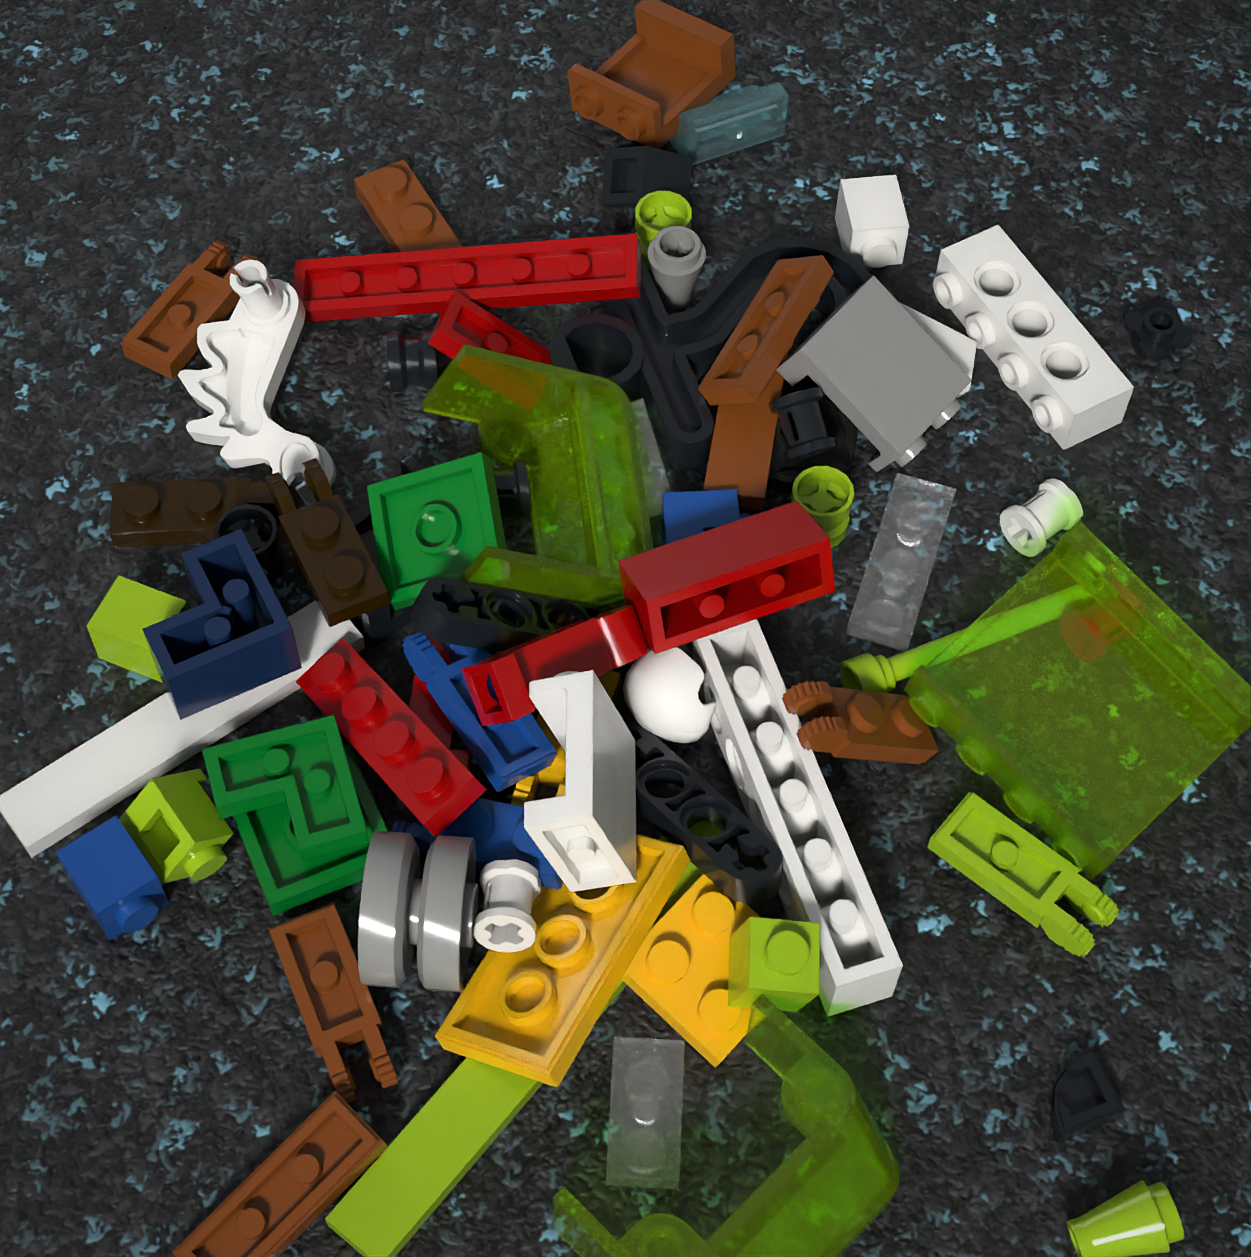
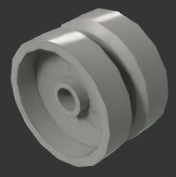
(410, 911)

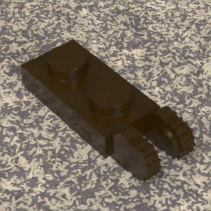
(328, 548)

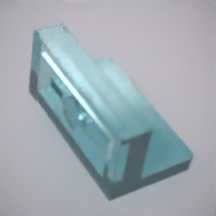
(732, 122)

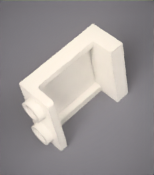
(593, 826)

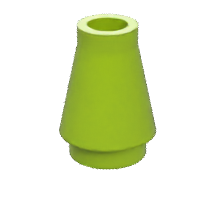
(1129, 1224)

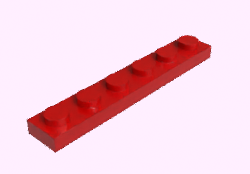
(485, 274)

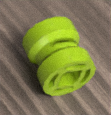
(657, 212)
(827, 498)

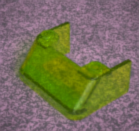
(578, 464)
(809, 1203)

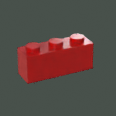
(728, 576)

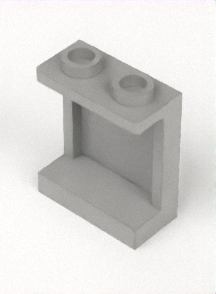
(880, 372)

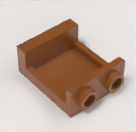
(657, 74)

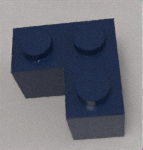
(233, 635)

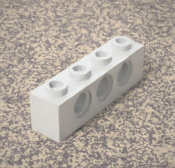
(1031, 337)

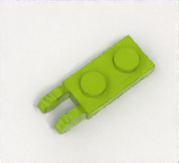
(1021, 872)

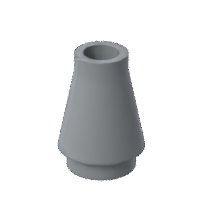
(676, 262)

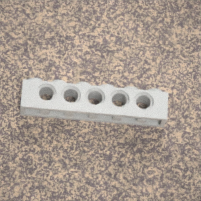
(795, 809)

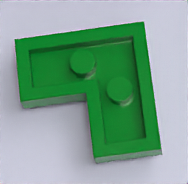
(293, 766)

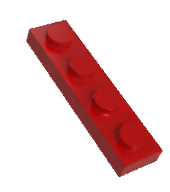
(391, 737)

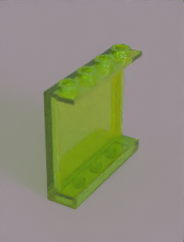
(1084, 700)

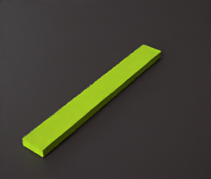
(446, 1139)

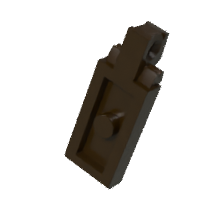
(179, 509)

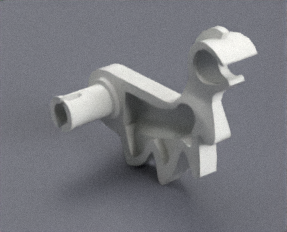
(244, 376)

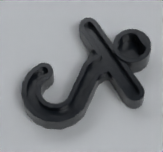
(670, 354)

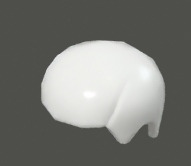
(665, 698)

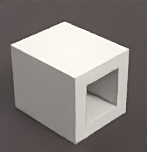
(872, 220)

